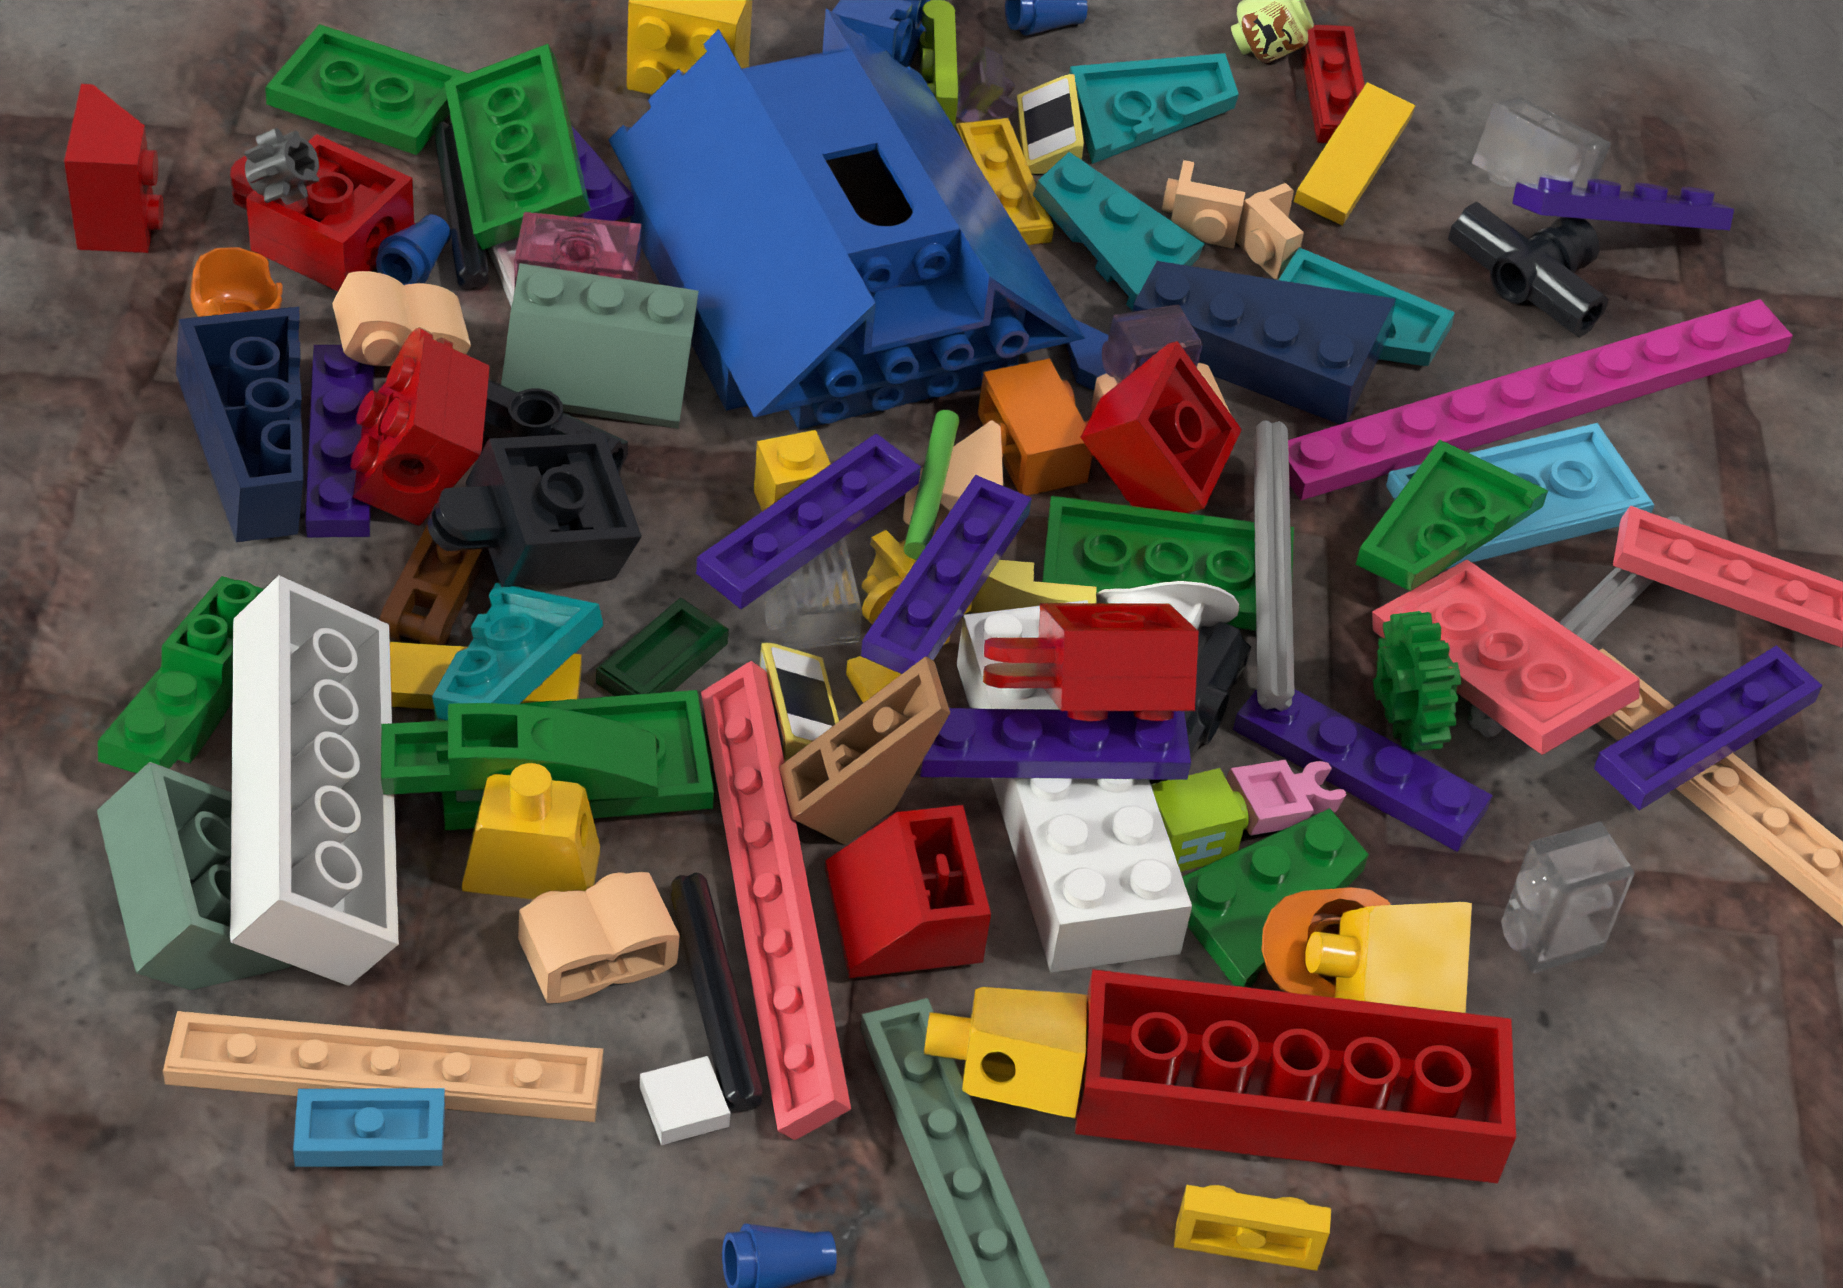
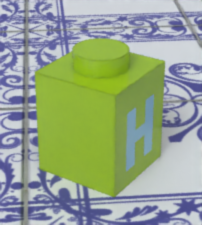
(1201, 817)

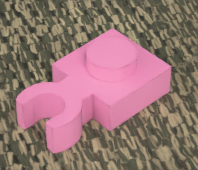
(1281, 798)

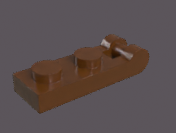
(432, 581)

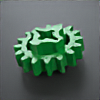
(1417, 681)

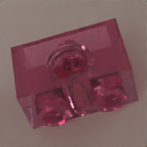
(579, 245)

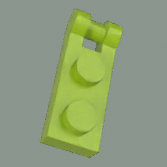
(939, 54)

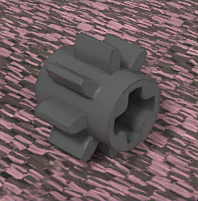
(281, 166)

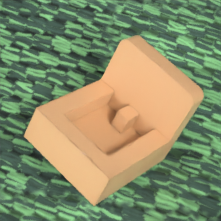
(1203, 209)
(1267, 231)

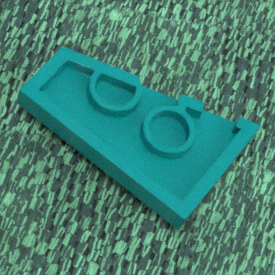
(1149, 99)
(1112, 224)
(1416, 323)
(516, 647)

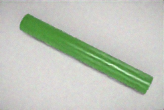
(931, 483)

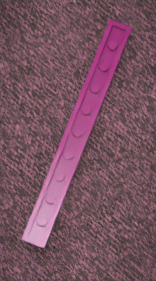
(1534, 397)

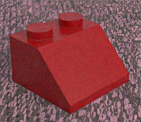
(111, 177)
(1163, 434)

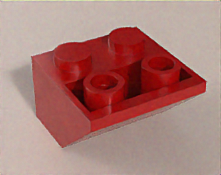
(910, 895)

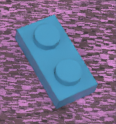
(369, 1127)

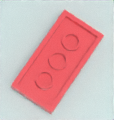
(1517, 658)

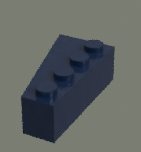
(1278, 336)
(247, 412)

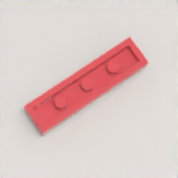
(1730, 575)

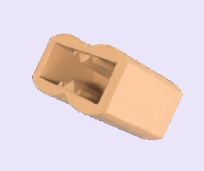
(380, 313)
(597, 936)

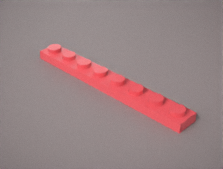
(774, 905)

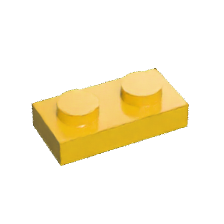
(1252, 1227)

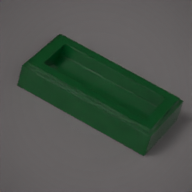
(663, 652)

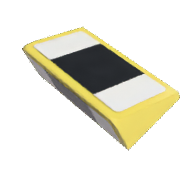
(1050, 123)
(799, 696)

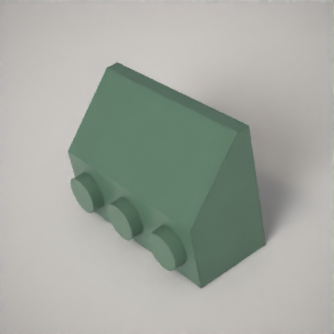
(601, 343)
(173, 879)

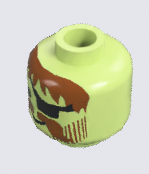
(1271, 27)

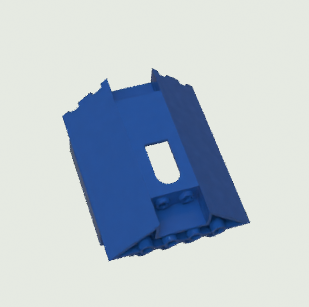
(794, 287)

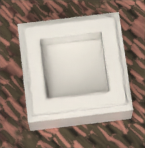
(684, 1100)

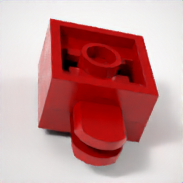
(337, 223)
(420, 427)
(1103, 660)

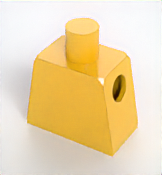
(532, 837)
(1398, 955)
(1017, 1047)

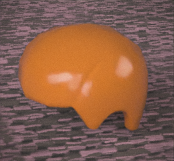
(233, 283)

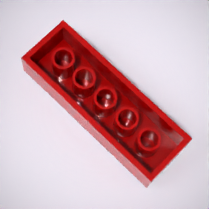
(1297, 1077)

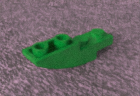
(188, 692)
(496, 738)

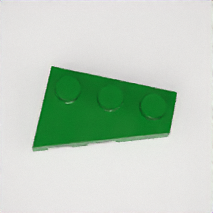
(1444, 515)
(1240, 890)

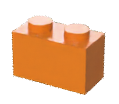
(1037, 426)

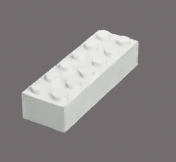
(307, 787)
(1084, 847)

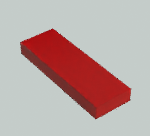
(1331, 76)

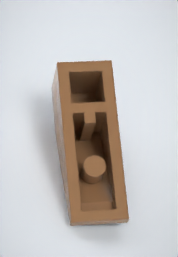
(867, 758)

